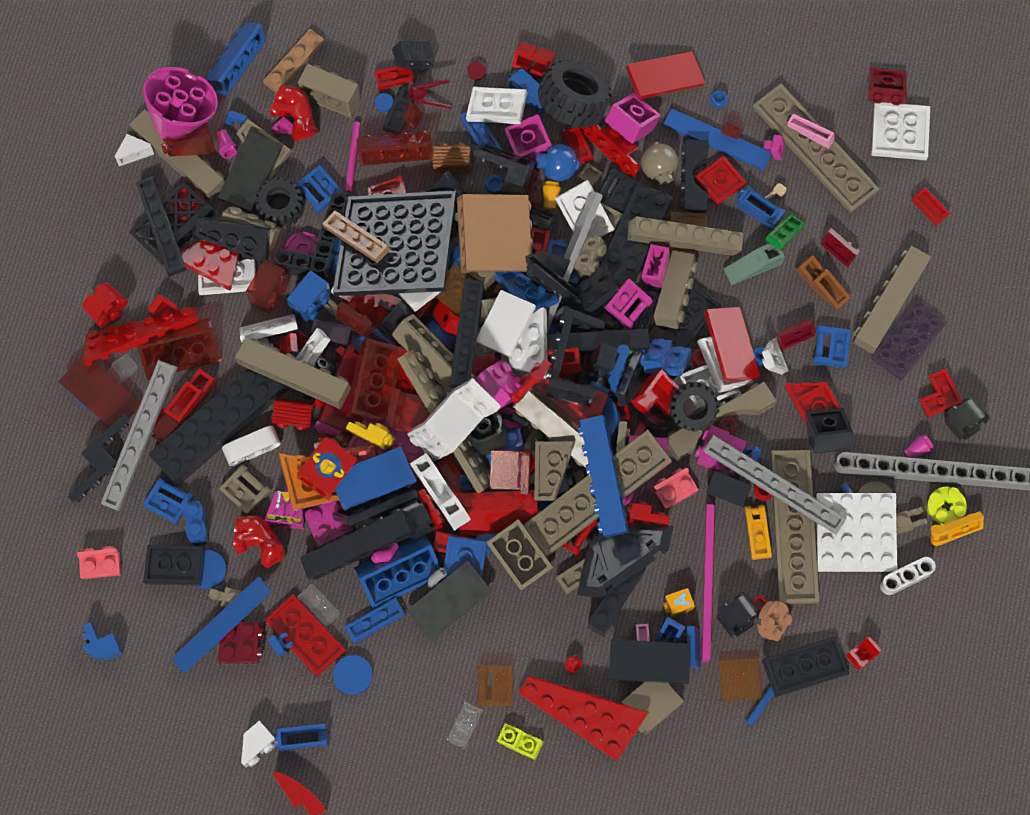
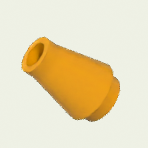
(550, 192)

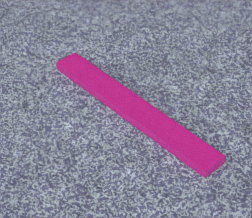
(707, 584)

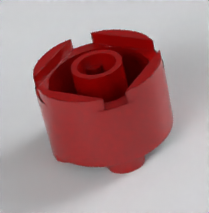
(104, 305)

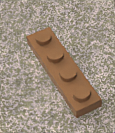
(294, 60)
(356, 236)

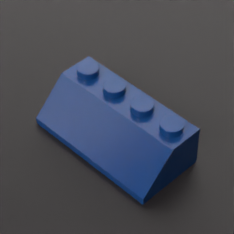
(236, 58)
(403, 573)

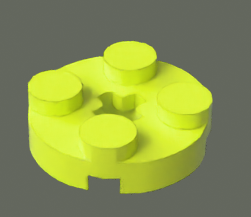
(951, 496)

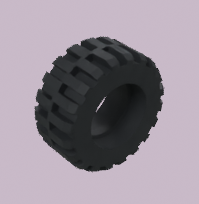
(574, 93)

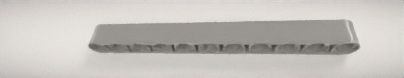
(931, 470)

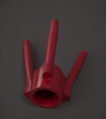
(418, 92)

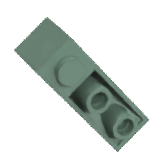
(754, 263)

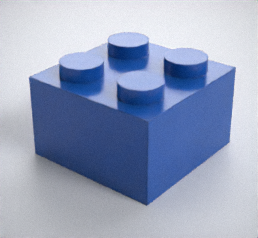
(309, 297)

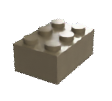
(330, 90)
(520, 555)

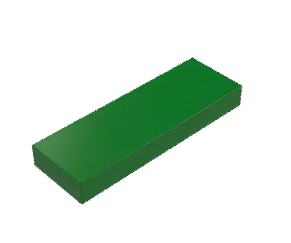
(785, 232)

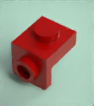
(863, 653)

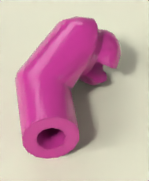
(384, 555)

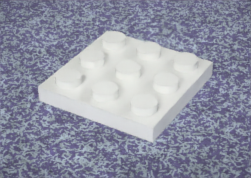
(900, 131)

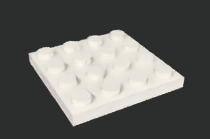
(865, 539)

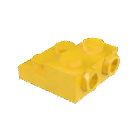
(374, 434)

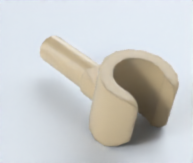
(778, 189)

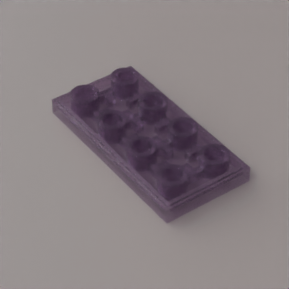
(908, 340)

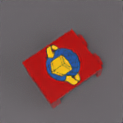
(326, 467)

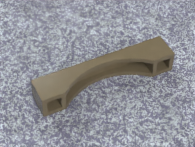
(752, 402)

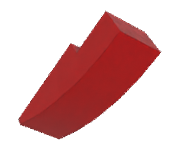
(190, 395)
(299, 795)

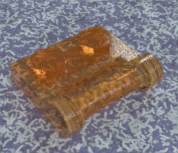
(500, 686)

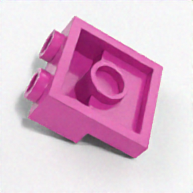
(709, 462)
(323, 525)

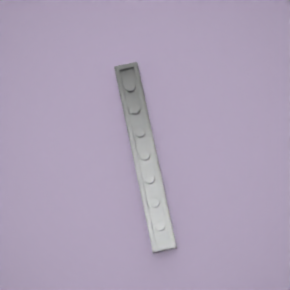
(576, 244)
(139, 435)
(775, 485)

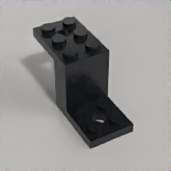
(517, 179)

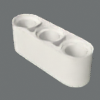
(251, 445)
(902, 583)

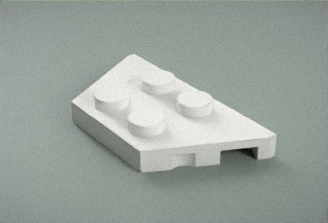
(532, 344)

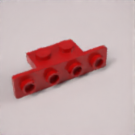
(614, 147)

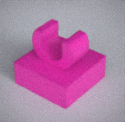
(776, 147)

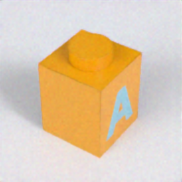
(678, 603)

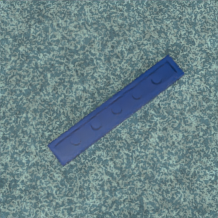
(735, 148)
(221, 625)

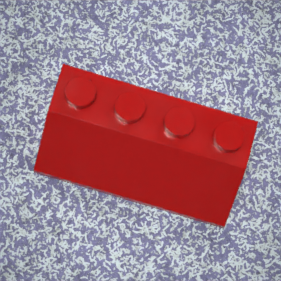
(495, 511)

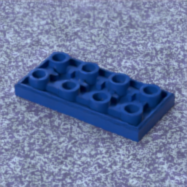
(375, 479)

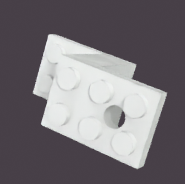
(453, 420)

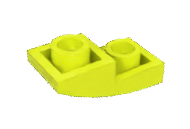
(520, 741)

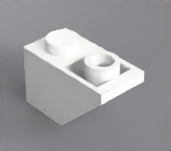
(255, 743)

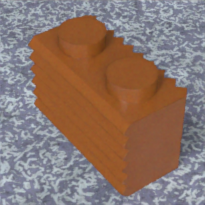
(451, 158)

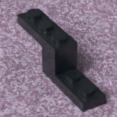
(99, 459)

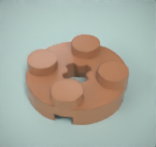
(774, 620)

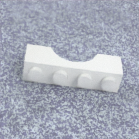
(440, 491)

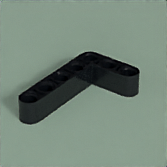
(324, 243)

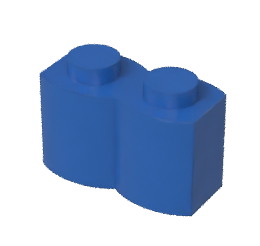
(195, 527)

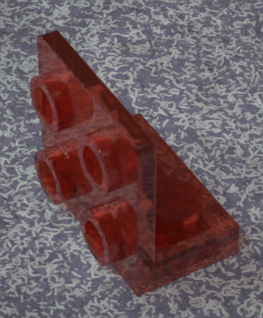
(361, 316)
(405, 411)
(510, 470)

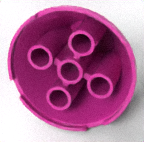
(178, 101)

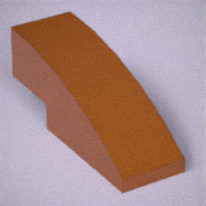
(822, 282)

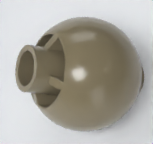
(659, 162)

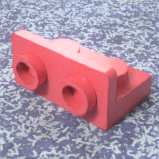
(675, 488)
(99, 562)

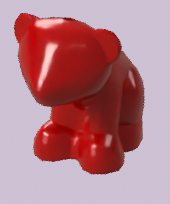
(296, 103)
(256, 531)

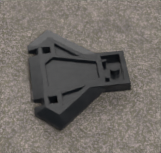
(620, 556)

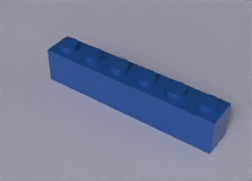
(604, 476)

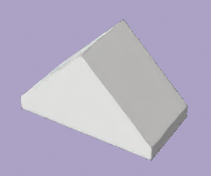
(132, 150)

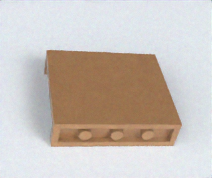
(494, 232)

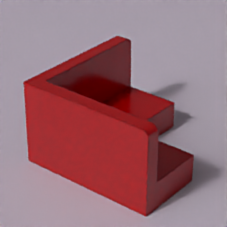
(655, 391)

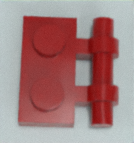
(435, 515)

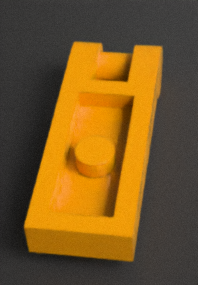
(956, 528)
(758, 532)

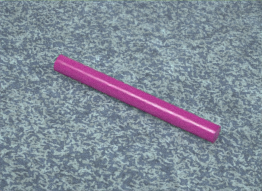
(352, 157)

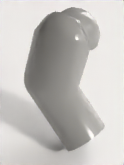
(434, 579)

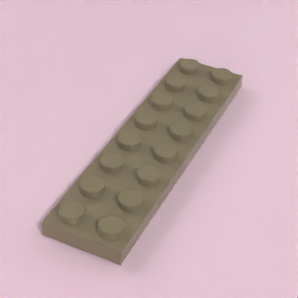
(829, 165)
(432, 396)
(575, 508)
(795, 533)

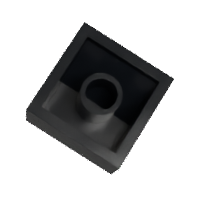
(828, 430)

